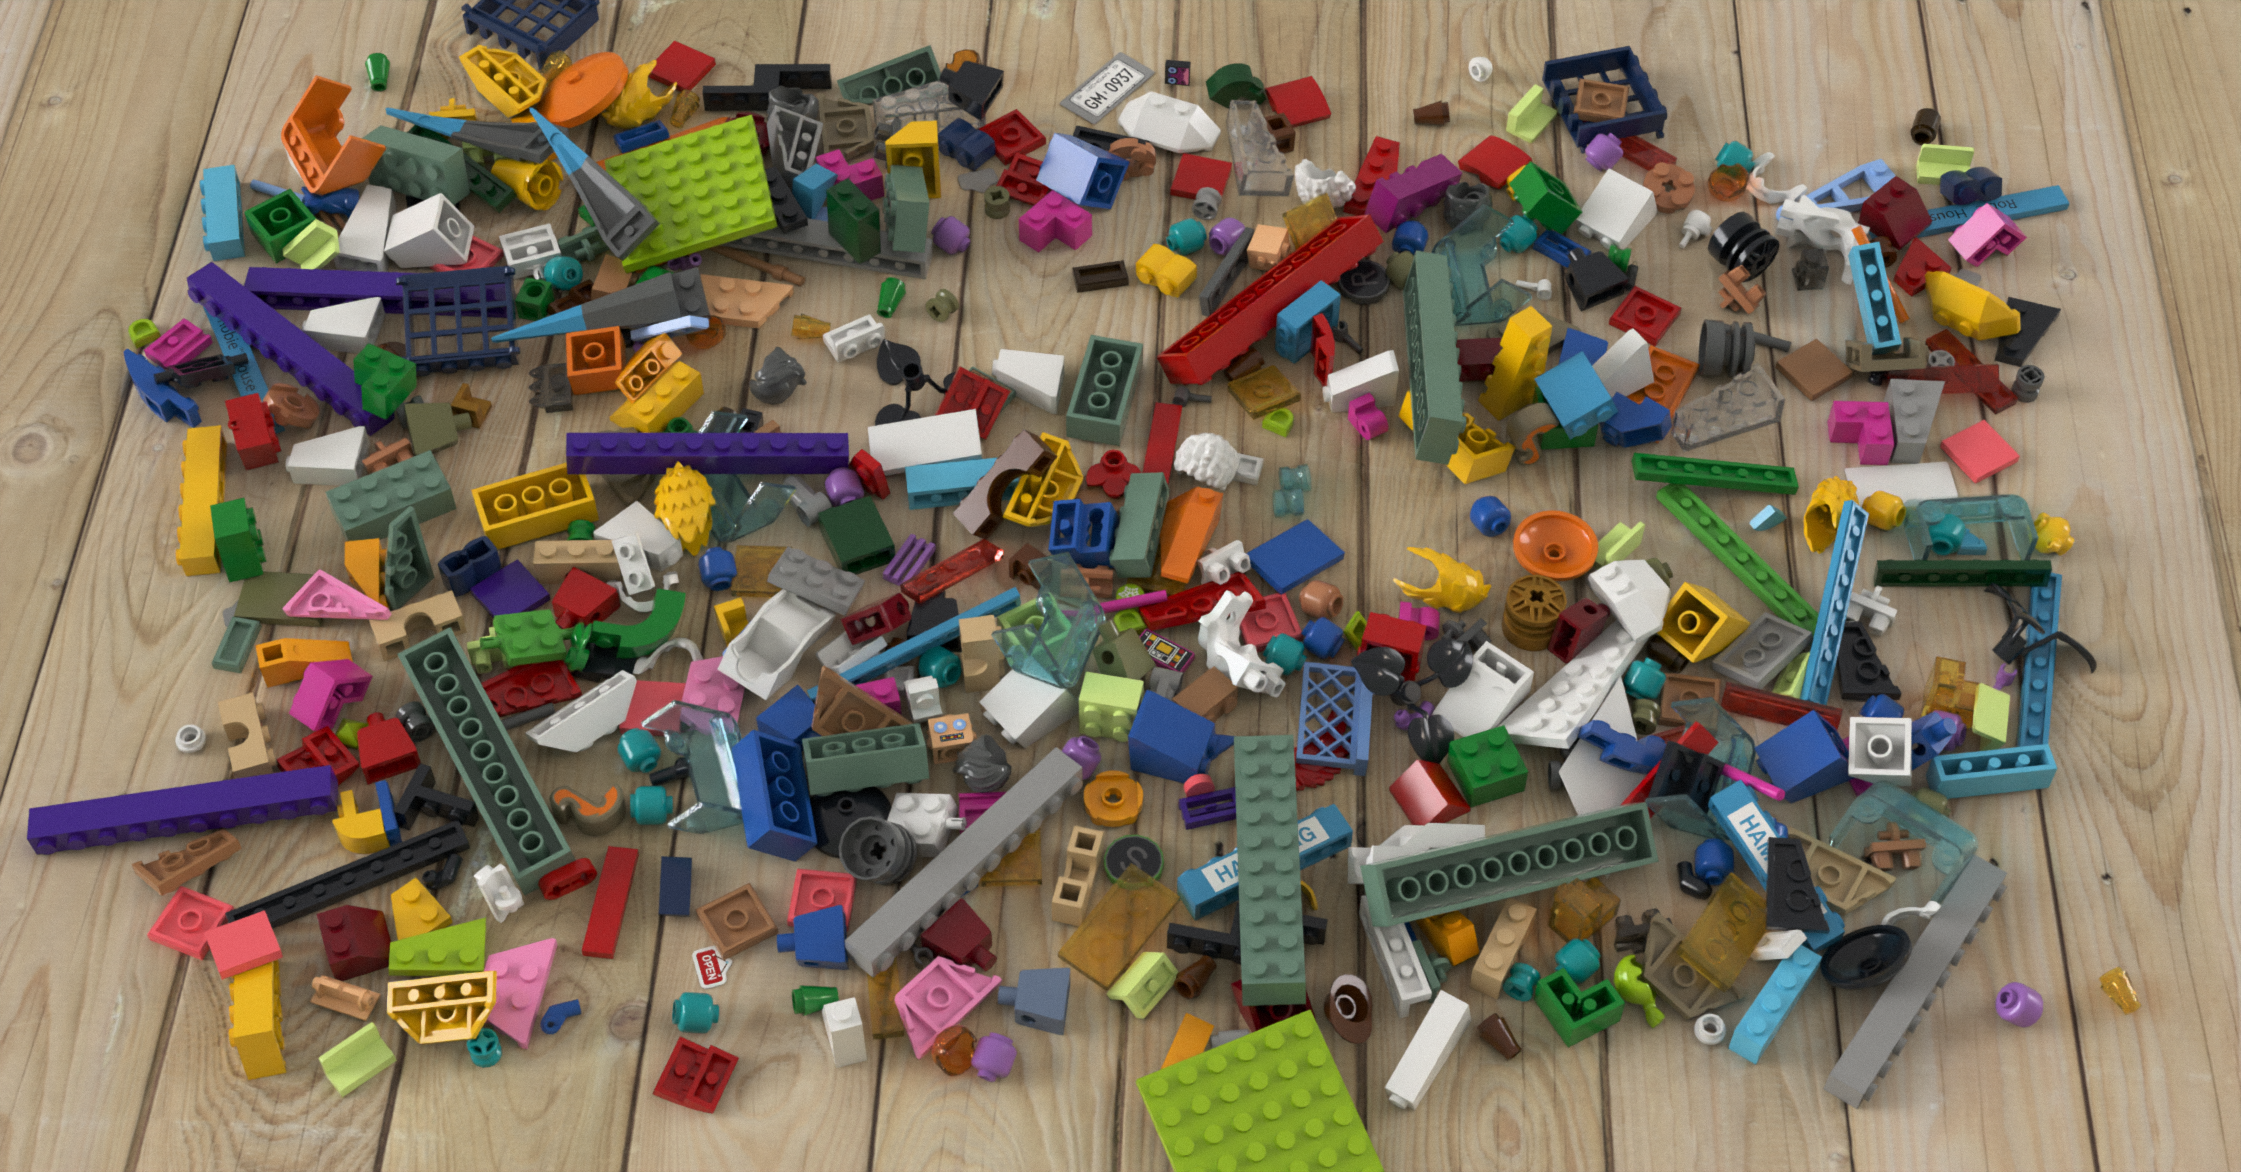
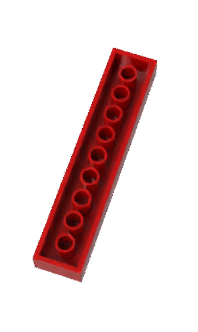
(1255, 309)

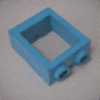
(1296, 320)

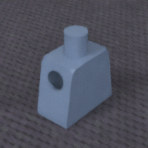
(1039, 998)

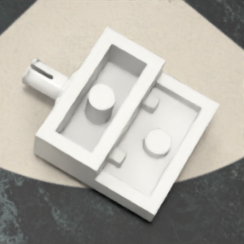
(530, 250)
(928, 819)

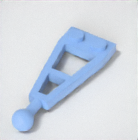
(1873, 173)

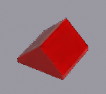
(1428, 794)

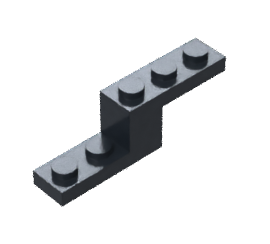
(766, 78)
(786, 208)
(1226, 945)

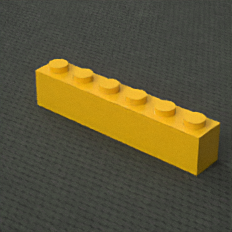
(202, 486)

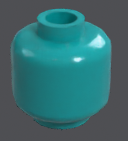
(1735, 153)
(1519, 235)
(1186, 237)
(563, 272)
(1947, 535)
(1285, 653)
(940, 665)
(1644, 679)
(639, 750)
(650, 805)
(1578, 959)
(694, 1012)

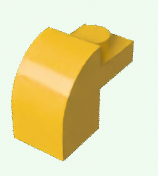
(359, 831)

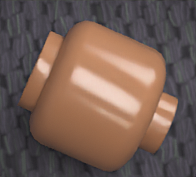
(1321, 600)

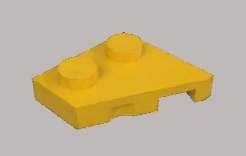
(417, 911)

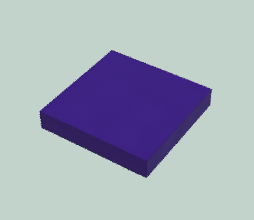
(510, 591)

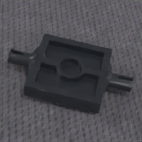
(196, 371)

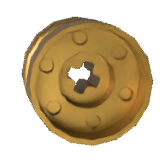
(1532, 611)

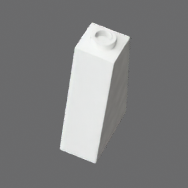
(366, 232)
(1428, 1050)

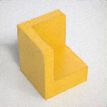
(731, 619)

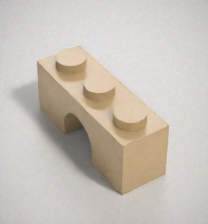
(557, 558)
(432, 613)
(980, 654)
(243, 719)
(1080, 872)
(1502, 947)

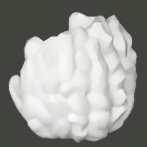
(1313, 182)
(1207, 459)

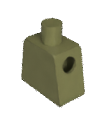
(434, 426)
(1121, 652)

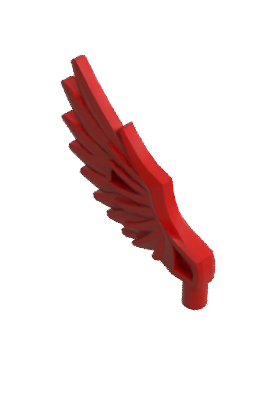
(1315, 775)

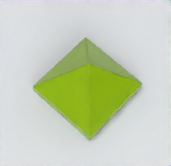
(1355, 629)
(348, 732)

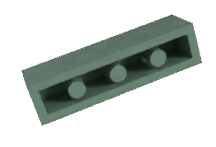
(1140, 525)

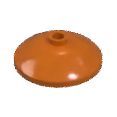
(1555, 535)

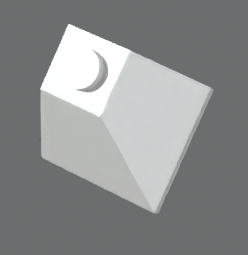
(1881, 749)

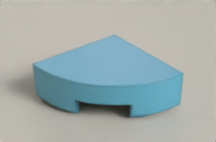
(1767, 518)
(1972, 545)

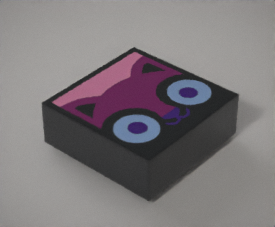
(1177, 72)

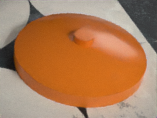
(583, 89)

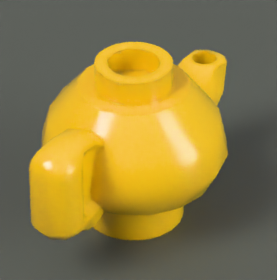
(2053, 534)

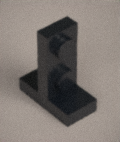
(433, 803)

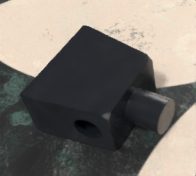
(973, 87)
(1593, 278)
(932, 613)

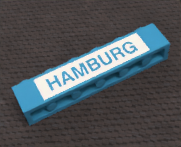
(1749, 830)
(1217, 884)

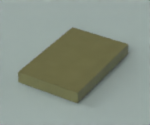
(267, 594)

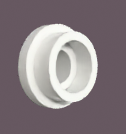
(1480, 68)
(188, 733)
(1713, 1022)

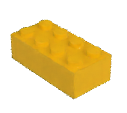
(533, 505)

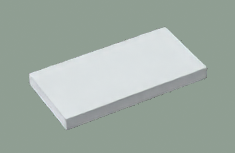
(926, 441)

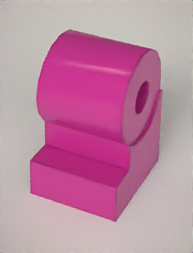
(1366, 417)
(1423, 615)

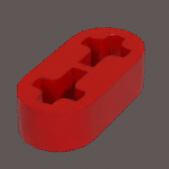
(567, 878)

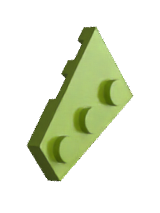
(440, 952)

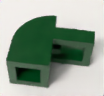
(1232, 83)

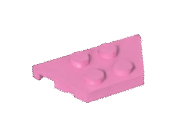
(713, 688)
(520, 988)
(940, 999)

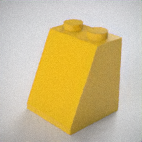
(1700, 623)

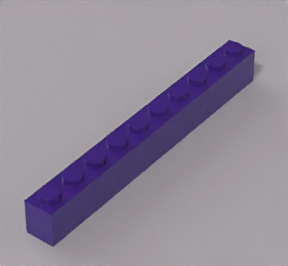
(324, 288)
(282, 343)
(706, 452)
(182, 810)

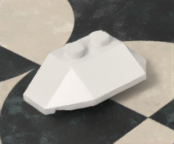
(1169, 123)
(1633, 596)
(588, 716)

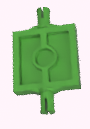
(528, 637)

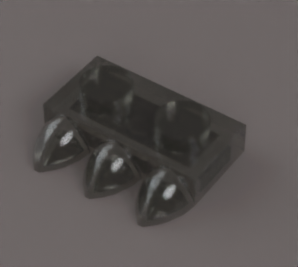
(553, 388)

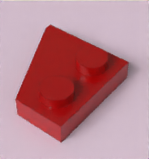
(1915, 265)

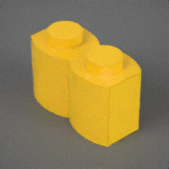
(1166, 270)

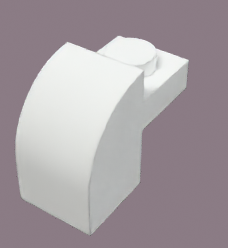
(922, 699)

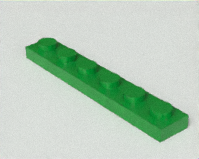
(1714, 473)

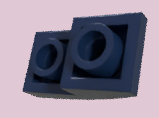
(675, 886)

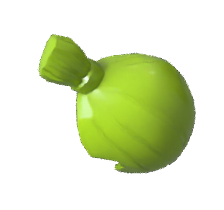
(1634, 990)

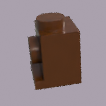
(1282, 131)
(1019, 565)

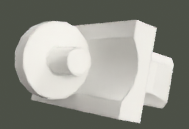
(1220, 563)
(1874, 607)
(499, 891)

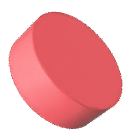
(1198, 785)

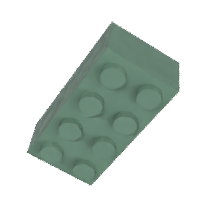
(418, 166)
(906, 208)
(1104, 390)
(373, 501)
(865, 759)

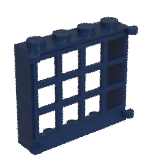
(485, 18)
(1622, 58)
(472, 360)

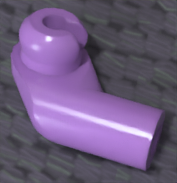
(685, 262)
(1403, 718)

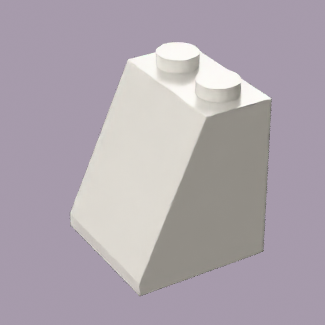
(1616, 211)
(429, 235)
(1027, 708)

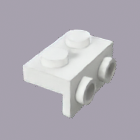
(854, 338)
(633, 563)
(842, 655)

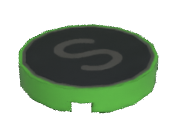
(1135, 850)

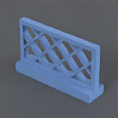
(1359, 723)

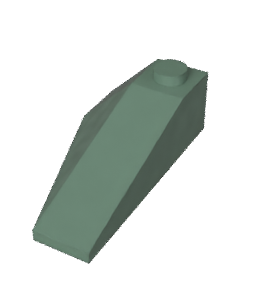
(891, 76)
(406, 560)

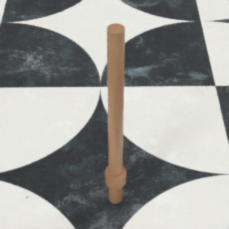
(777, 271)

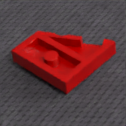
(870, 474)

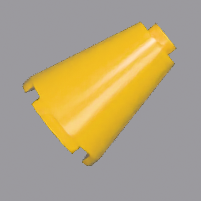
(532, 182)

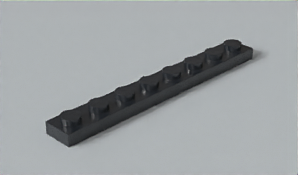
(357, 876)

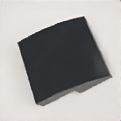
(603, 663)
(1687, 773)

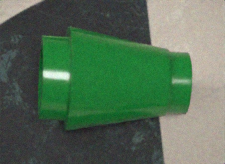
(378, 71)
(890, 296)
(812, 998)

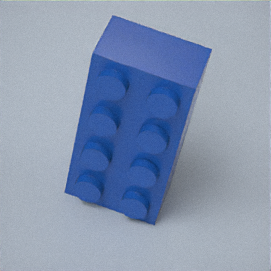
(774, 796)

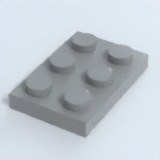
(816, 580)
(1762, 651)

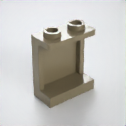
(1860, 356)

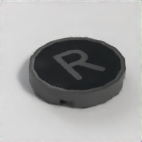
(1364, 283)

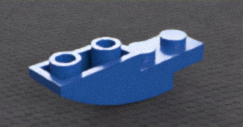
(160, 398)
(1622, 748)

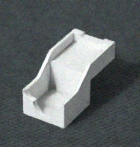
(774, 642)
(1410, 840)

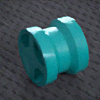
(1521, 982)
(485, 1039)

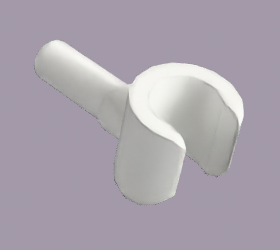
(1543, 288)

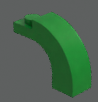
(646, 636)

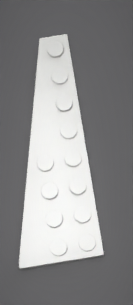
(1574, 693)

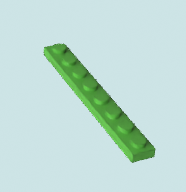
(1738, 556)

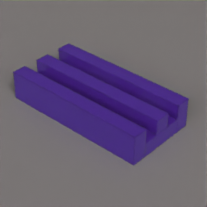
(1211, 813)

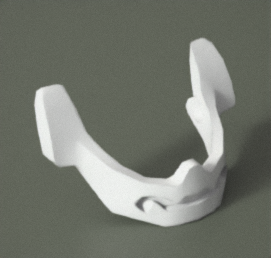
(1757, 188)
(669, 578)
(648, 663)
(1903, 913)

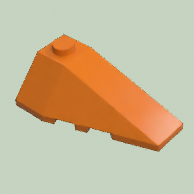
(1187, 531)

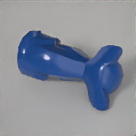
(339, 201)

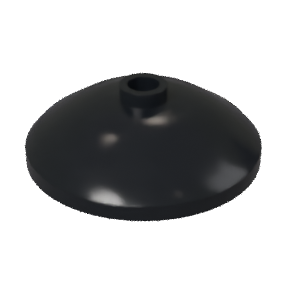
(832, 820)
(1866, 957)

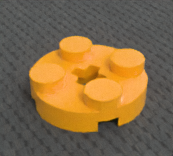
(1118, 813)

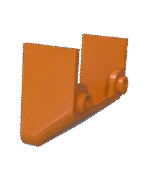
(313, 143)

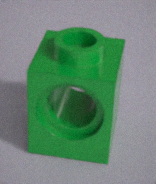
(534, 299)

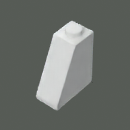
(346, 325)
(1625, 365)
(1372, 375)
(1033, 376)
(330, 458)
(657, 542)
(845, 1032)

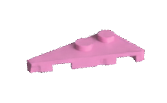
(330, 598)

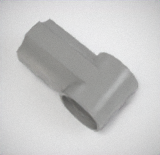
(806, 500)
(1166, 682)

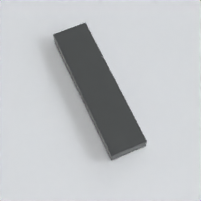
(1226, 274)

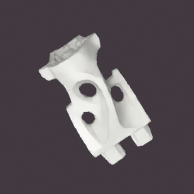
(1813, 227)
(1224, 651)

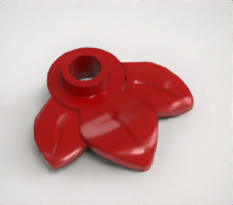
(1111, 477)

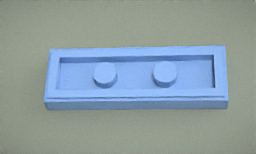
(673, 328)

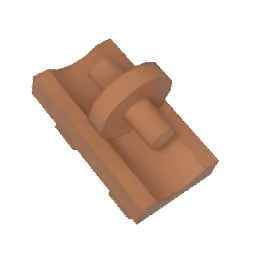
(1732, 282)
(387, 455)
(1099, 580)
(1882, 852)

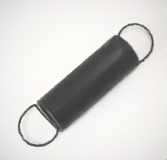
(1631, 274)

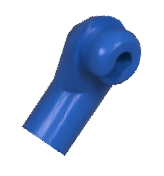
(557, 1015)

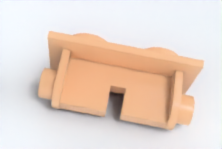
(344, 997)

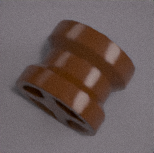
(1888, 253)

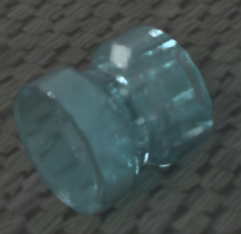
(1295, 478)
(1293, 504)

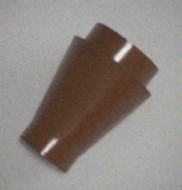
(1434, 113)
(1245, 365)
(1192, 980)
(1499, 1036)

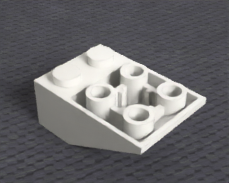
(1488, 694)

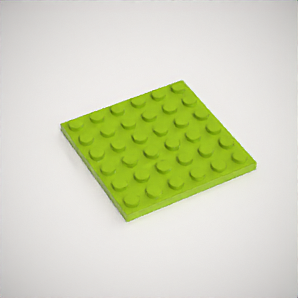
(699, 189)
(1260, 1106)

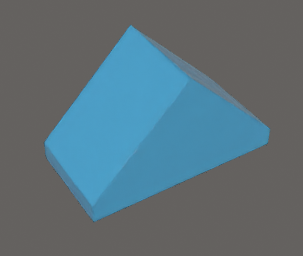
(810, 189)

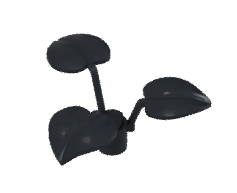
(899, 364)
(2013, 644)
(1381, 675)

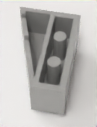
(792, 142)
(1911, 414)

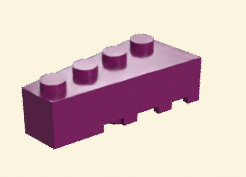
(1411, 192)

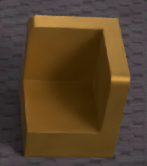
(477, 407)

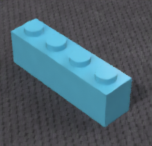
(223, 213)
(1874, 298)
(947, 482)
(1992, 771)
(1774, 1004)

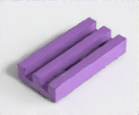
(918, 545)

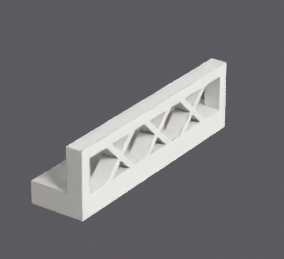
(1397, 962)

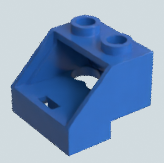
(1636, 423)
(1074, 521)

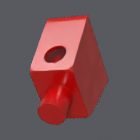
(583, 600)
(385, 749)

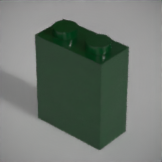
(853, 221)
(857, 536)

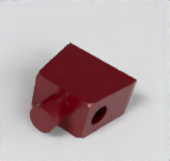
(888, 615)
(1577, 628)
(960, 937)

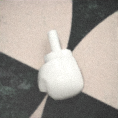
(1695, 225)

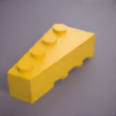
(1517, 364)
(1478, 449)
(257, 1020)

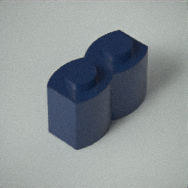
(966, 144)
(1971, 185)
(469, 566)

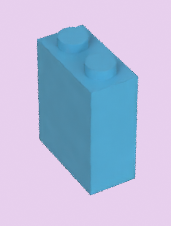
(1576, 395)

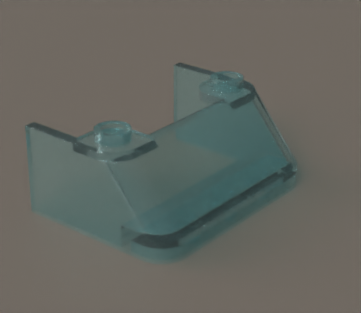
(1468, 251)
(735, 509)
(1970, 509)
(1069, 627)
(706, 742)
(1734, 749)
(1952, 842)

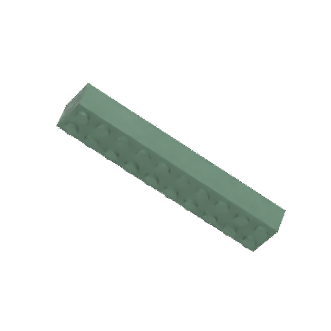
(1433, 359)
(486, 759)
(1508, 864)
(1269, 871)

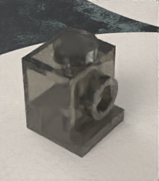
(1811, 270)

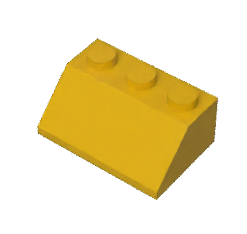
(918, 147)
(664, 400)

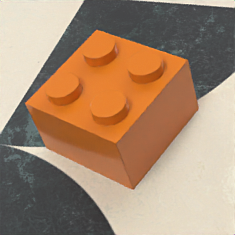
(595, 359)

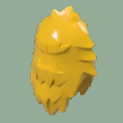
(636, 100)
(685, 506)
(1825, 510)
(1456, 587)

